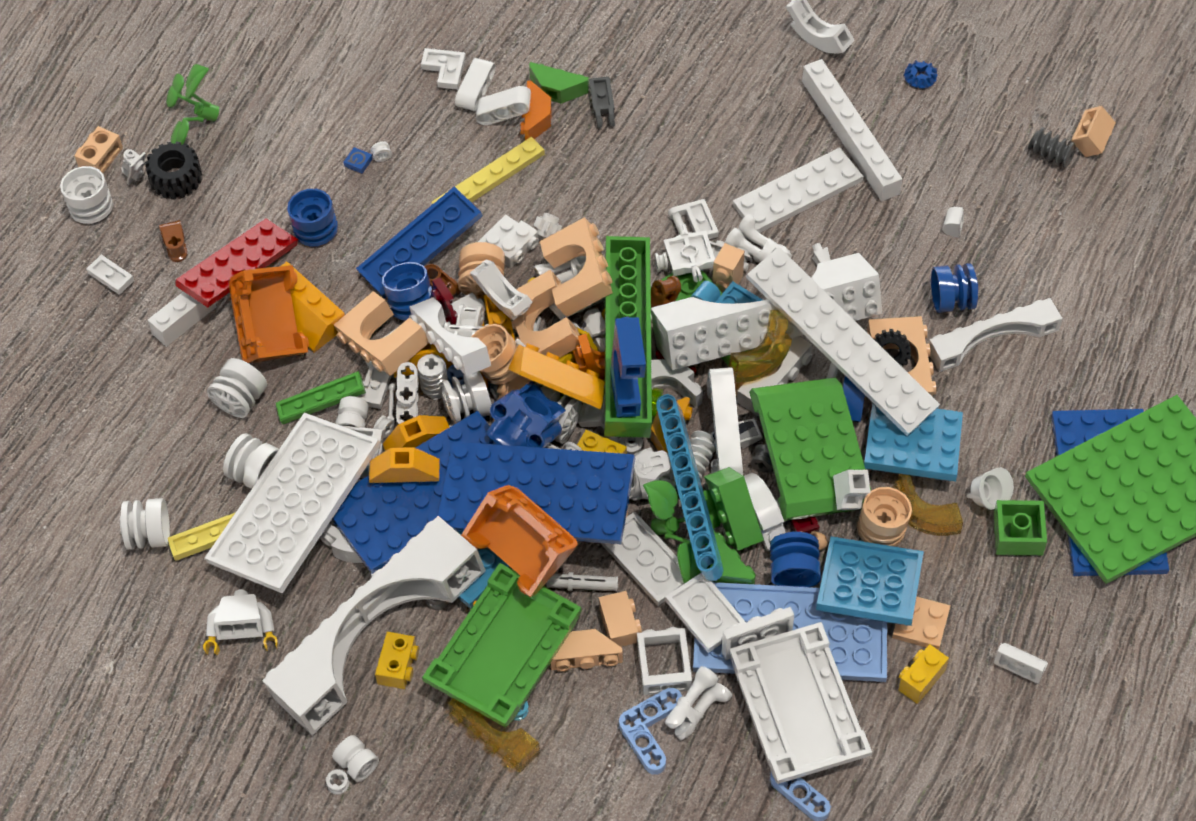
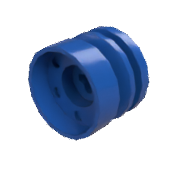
(312, 217)
(406, 286)
(958, 287)
(795, 560)

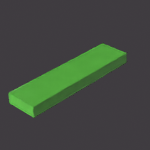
(320, 397)

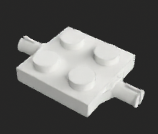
(689, 253)

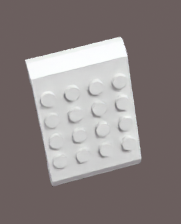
(798, 703)

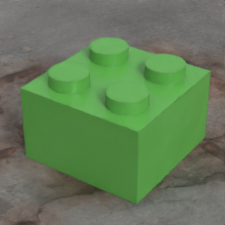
(1020, 527)

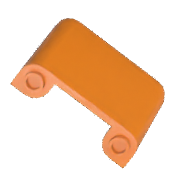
(266, 314)
(520, 536)

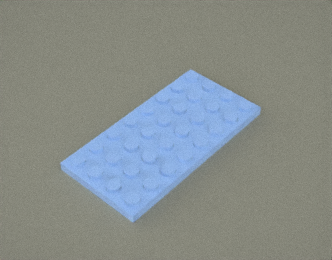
(855, 642)

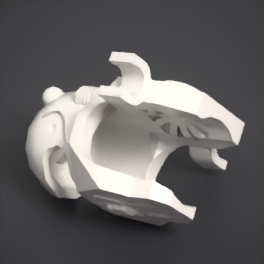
(650, 467)

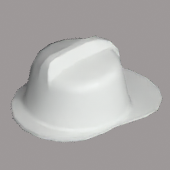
(990, 487)

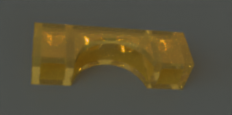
(514, 747)

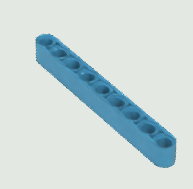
(693, 494)

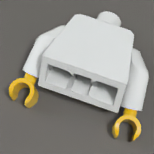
(239, 618)

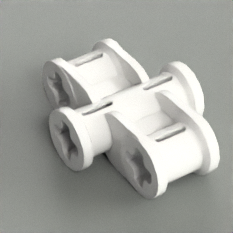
(468, 321)
(404, 385)

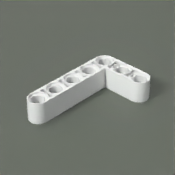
(725, 418)

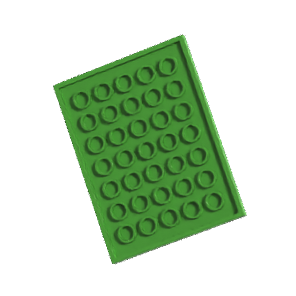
(1126, 489)

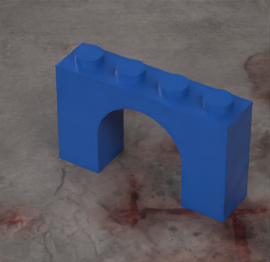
(627, 366)

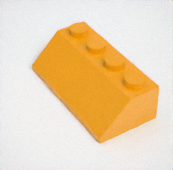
(314, 312)
(557, 375)

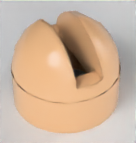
(822, 540)

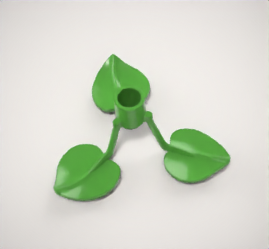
(203, 109)
(662, 499)

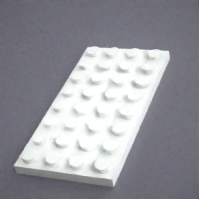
(293, 502)

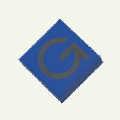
(358, 160)

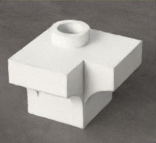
(851, 488)

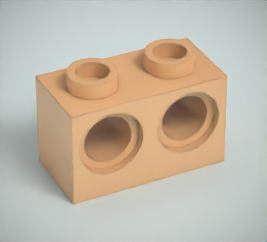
(99, 149)

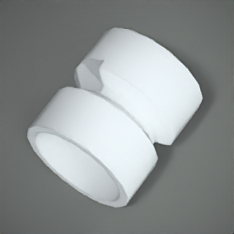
(352, 412)
(354, 756)

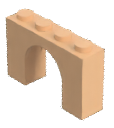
(593, 280)
(556, 339)
(920, 351)
(386, 352)

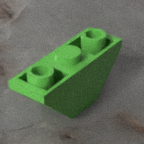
(557, 83)
(733, 568)

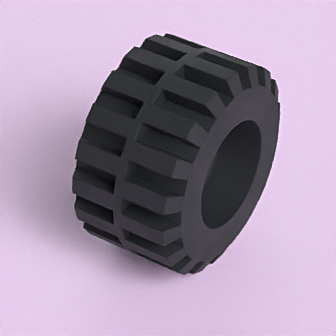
(170, 157)

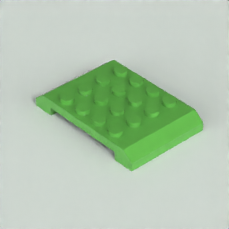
(808, 443)
(503, 647)

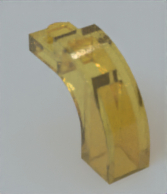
(767, 356)
(929, 518)

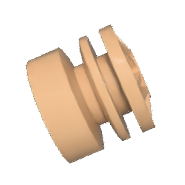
(471, 257)
(501, 350)
(884, 516)

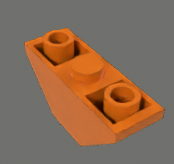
(539, 114)

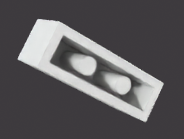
(177, 318)

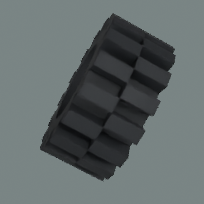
(898, 339)

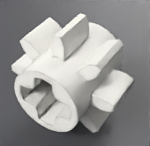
(547, 225)

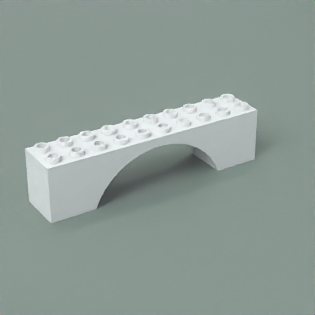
(704, 330)
(430, 566)

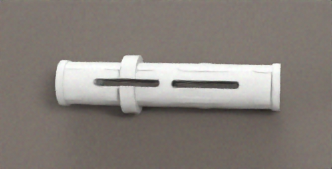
(583, 582)

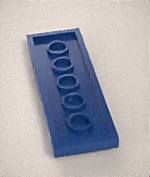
(422, 237)

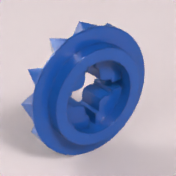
(921, 80)

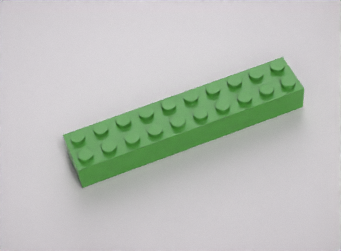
(631, 297)

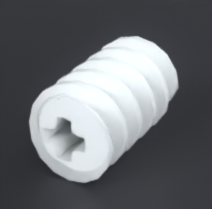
(431, 373)
(702, 449)

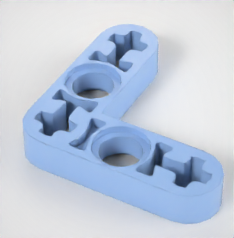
(640, 728)
(818, 799)

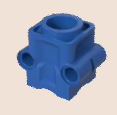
(525, 418)

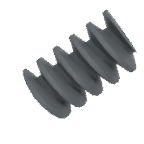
(1052, 147)

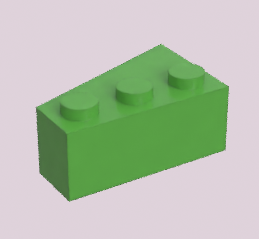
(734, 508)

